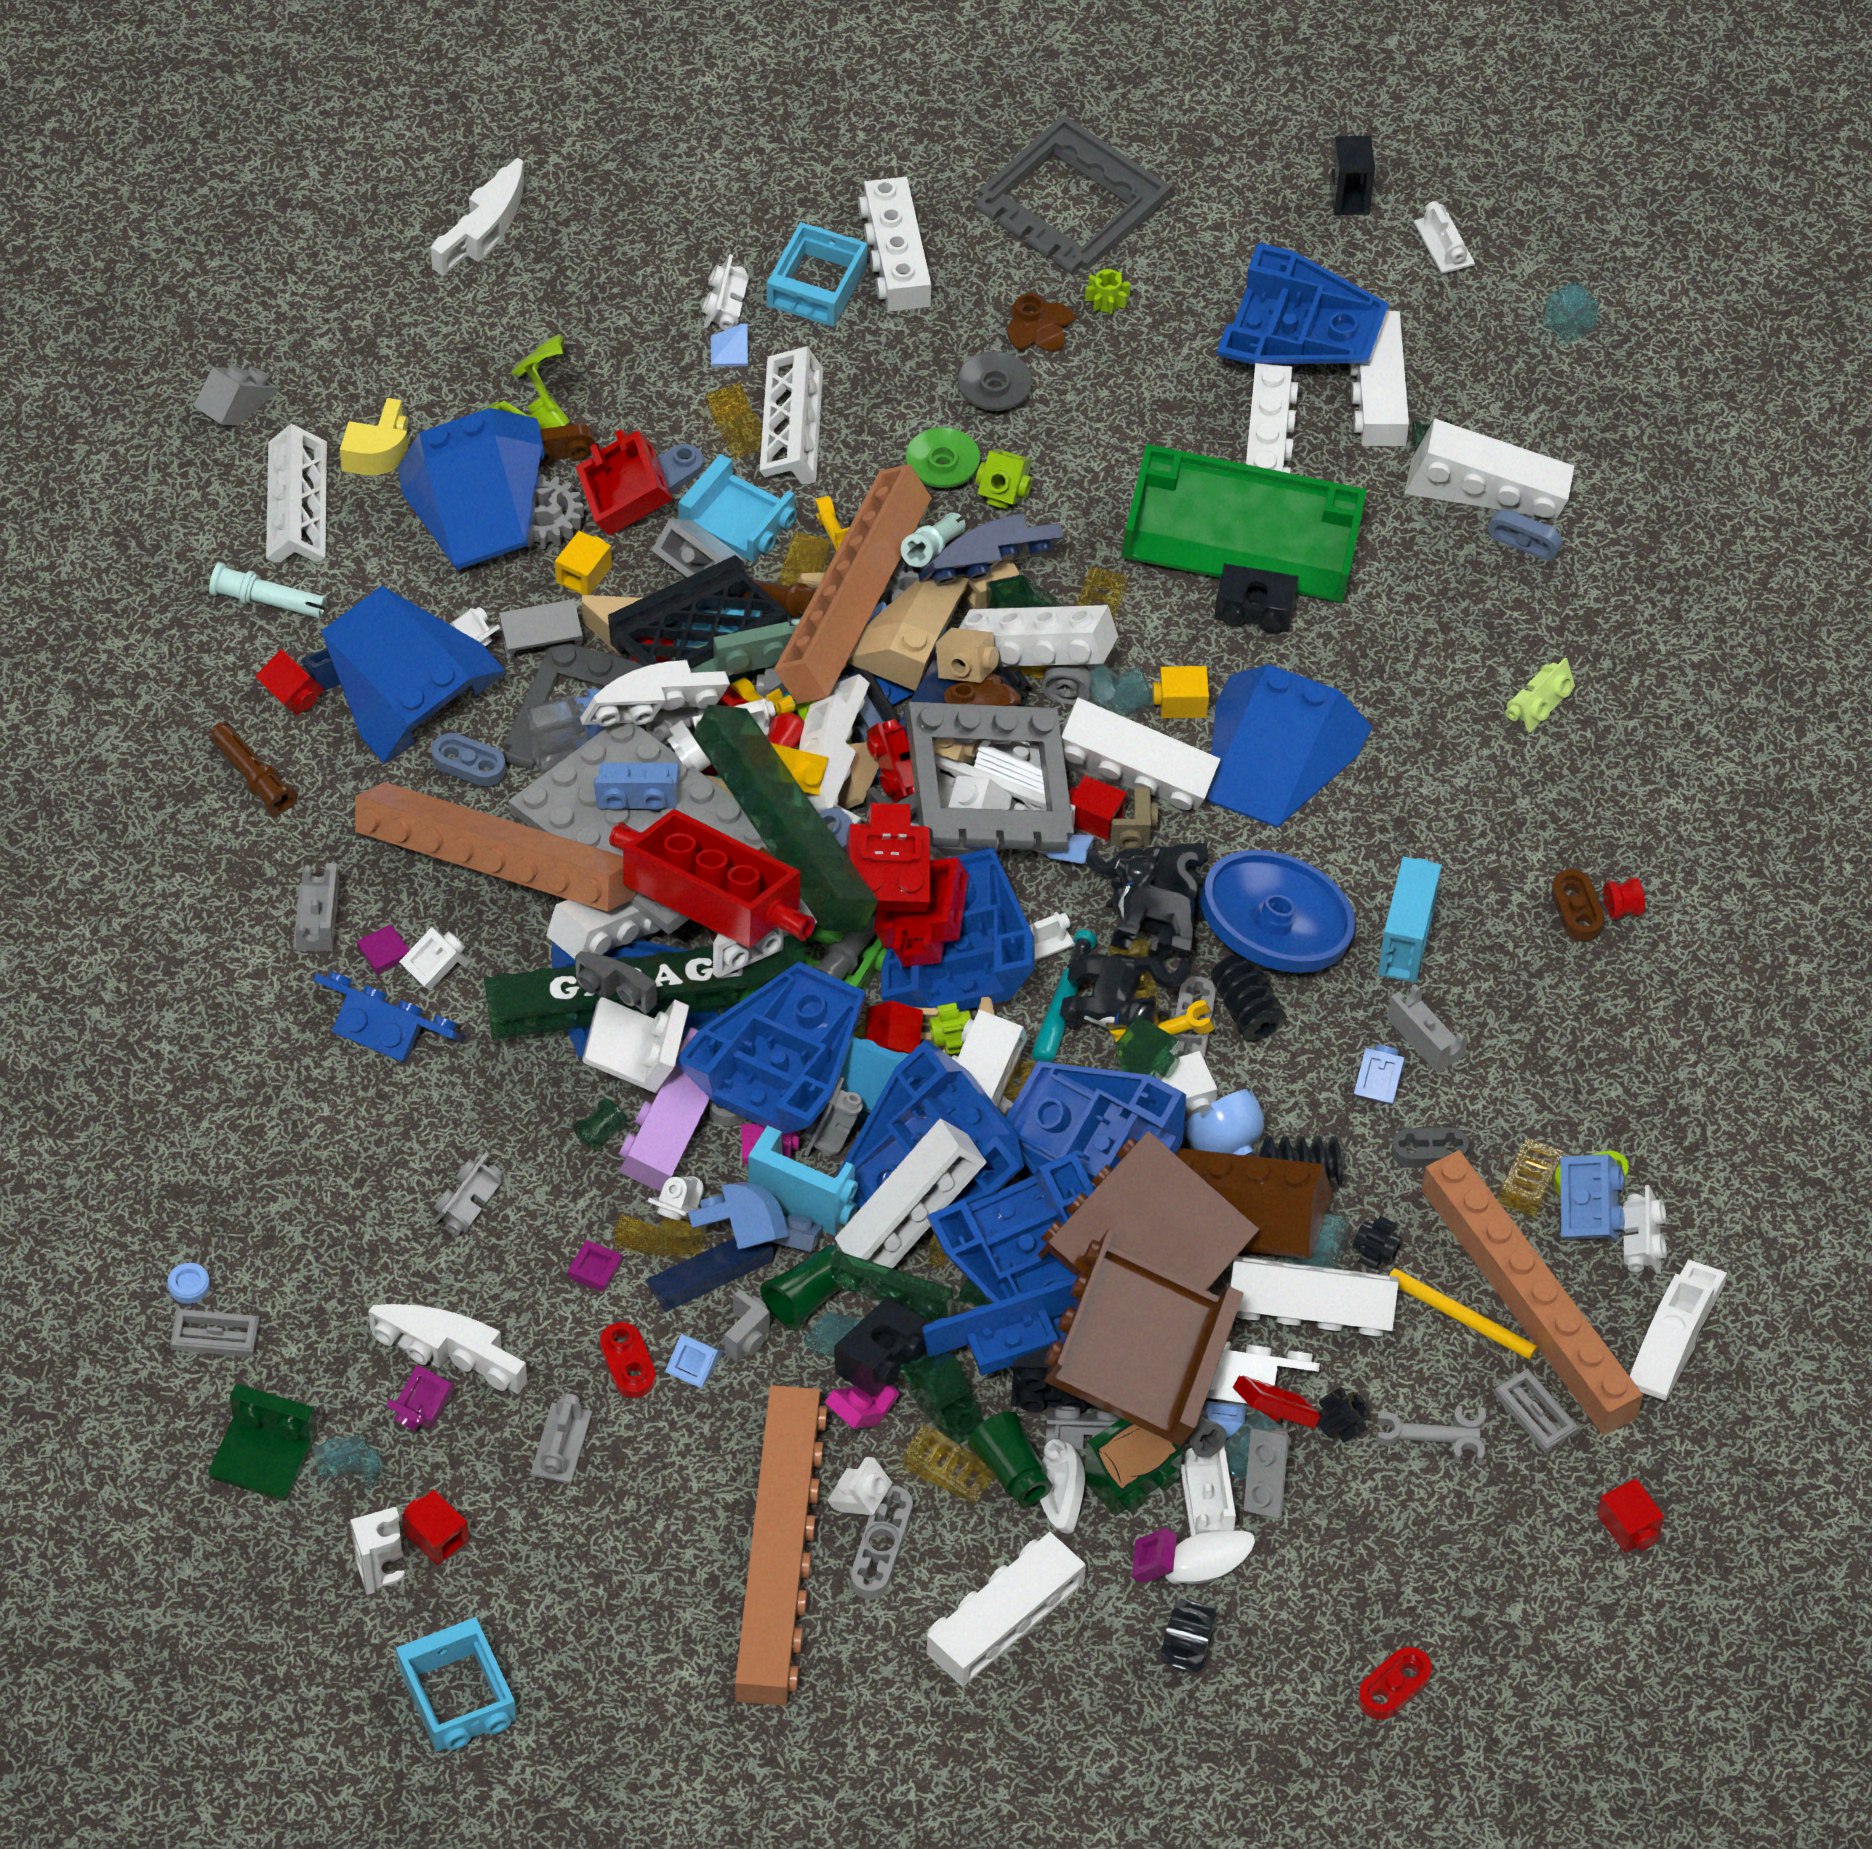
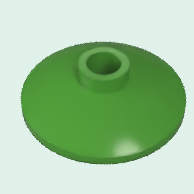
(944, 446)

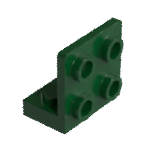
(264, 1443)

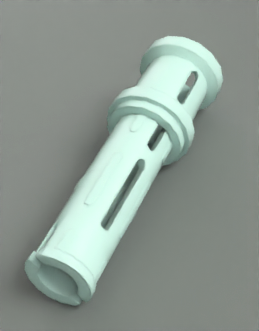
(930, 540)
(250, 587)

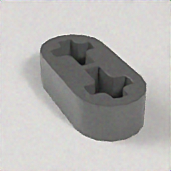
(1428, 1145)

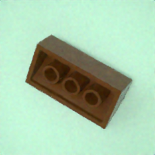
(1275, 1194)

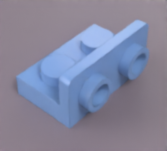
(637, 785)
(1591, 1197)

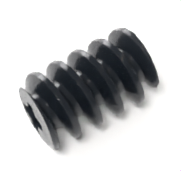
(1248, 997)
(1330, 1156)

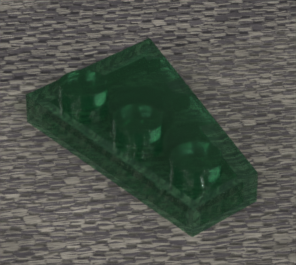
(877, 1281)

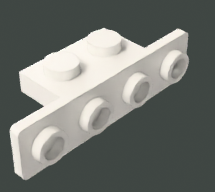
(1256, 1364)

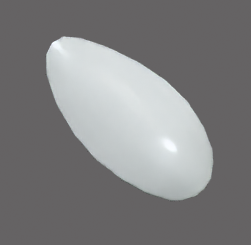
(1068, 1481)
(1209, 1556)

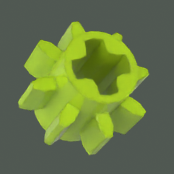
(1107, 291)
(948, 1027)

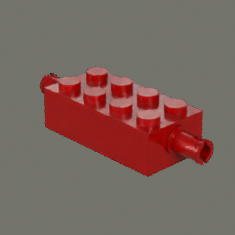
(712, 878)

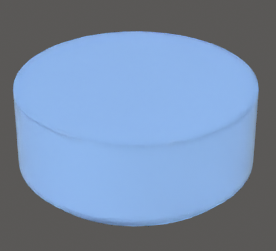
(188, 1283)

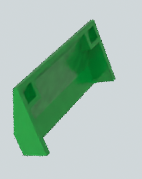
(1215, 511)

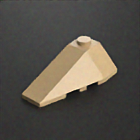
(905, 633)

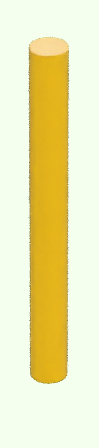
(1464, 1315)

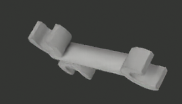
(1465, 1434)

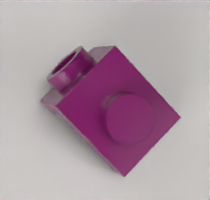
(421, 1399)

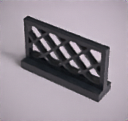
(686, 603)

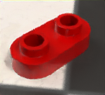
(627, 1357)
(1393, 1685)

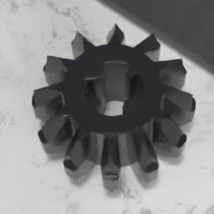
(1188, 1635)

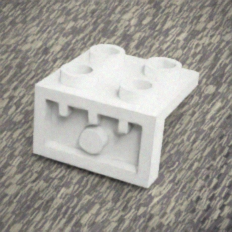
(635, 1044)

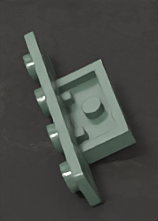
(747, 649)

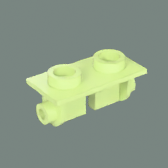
(1545, 692)

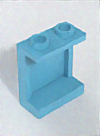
(736, 510)
(802, 1188)

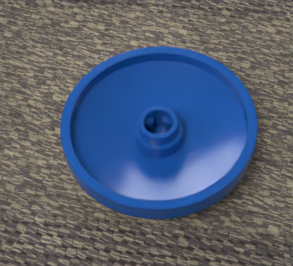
(1277, 911)

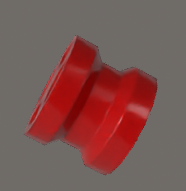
(1624, 898)

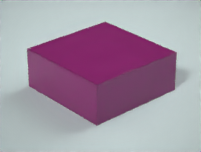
(383, 949)
(595, 1266)
(1154, 1555)

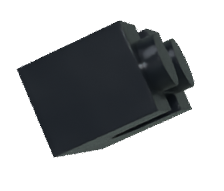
(1353, 175)
(1237, 598)
(879, 1345)

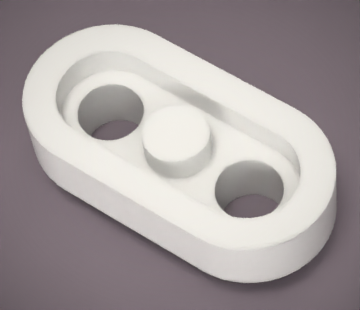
(687, 747)

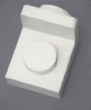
(434, 957)
(861, 1489)

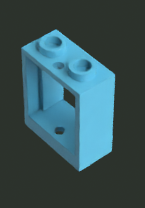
(807, 299)
(1409, 919)
(442, 1649)

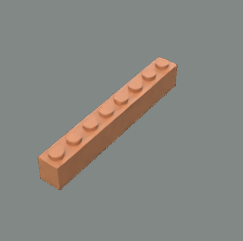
(852, 585)
(493, 845)
(1532, 1293)
(778, 1546)

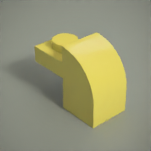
(374, 448)

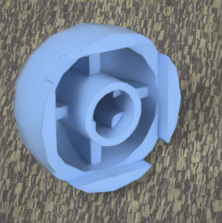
(1228, 1126)

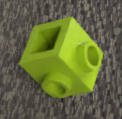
(1013, 469)

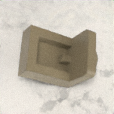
(1136, 831)

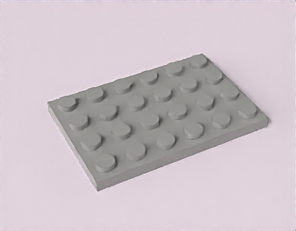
(567, 806)

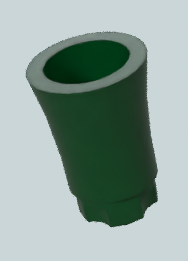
(801, 1289)
(1011, 1458)

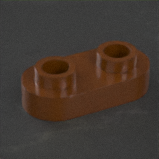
(567, 442)
(1579, 907)

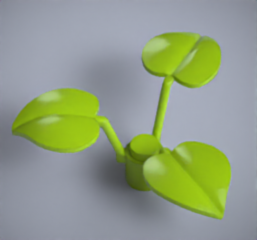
(544, 407)

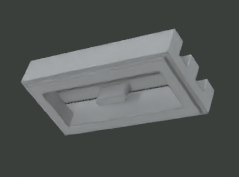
(214, 1346)
(1543, 1441)

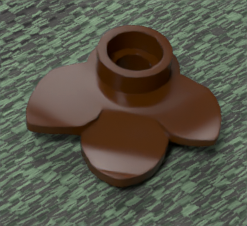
(1040, 327)
(987, 692)

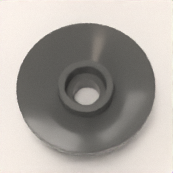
(997, 370)

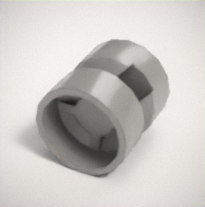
(1068, 682)

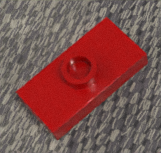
(1276, 1401)

